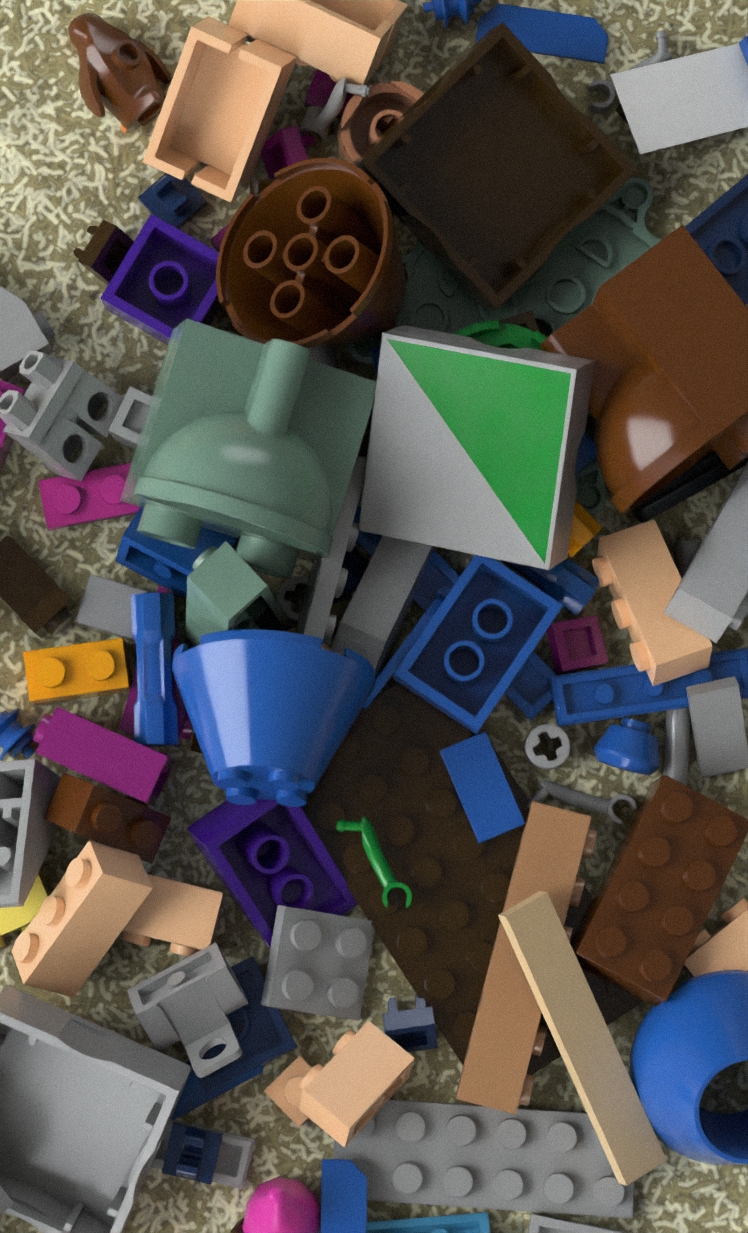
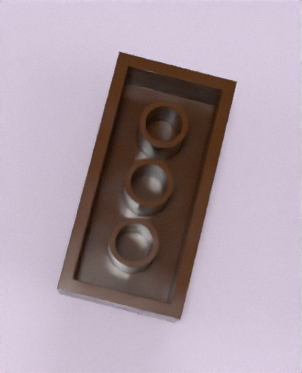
(659, 890)

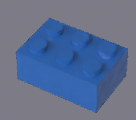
(477, 642)

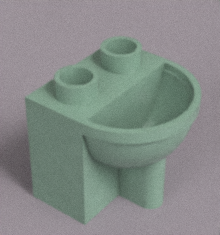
(247, 447)

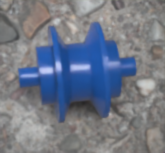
(448, 9)
(14, 737)

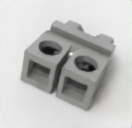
(59, 413)

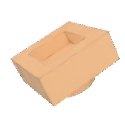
(286, 1089)

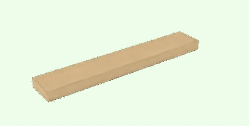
(582, 1037)

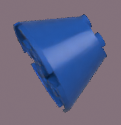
(270, 709)

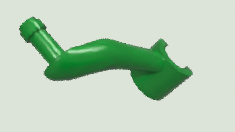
(375, 856)

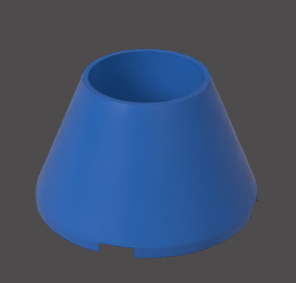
(677, 1056)

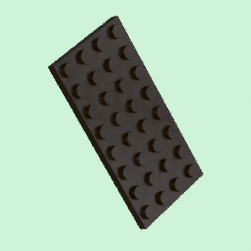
(446, 936)

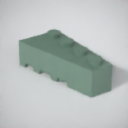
(228, 596)

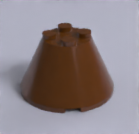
(313, 259)

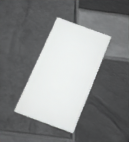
(685, 98)

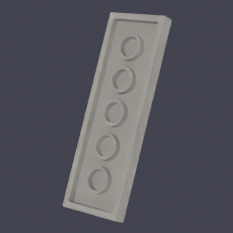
(487, 1159)

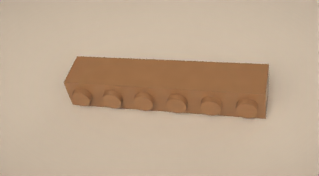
(508, 1013)

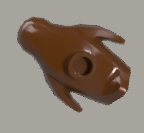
(117, 72)

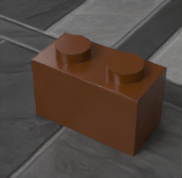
(107, 817)

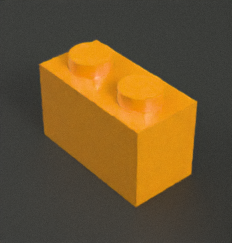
(78, 671)

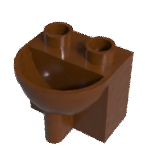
(665, 368)

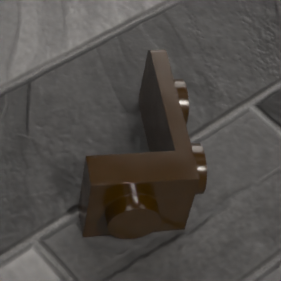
(32, 591)

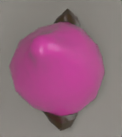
(281, 1207)

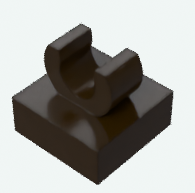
(104, 251)

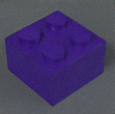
(164, 281)

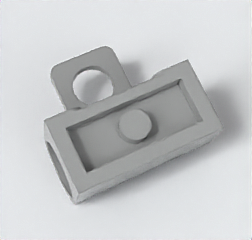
(192, 1006)

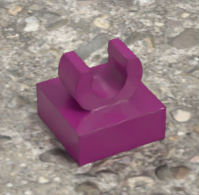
(285, 149)

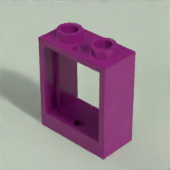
(103, 755)

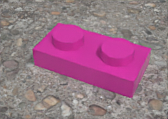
(85, 501)

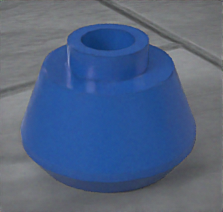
(629, 747)

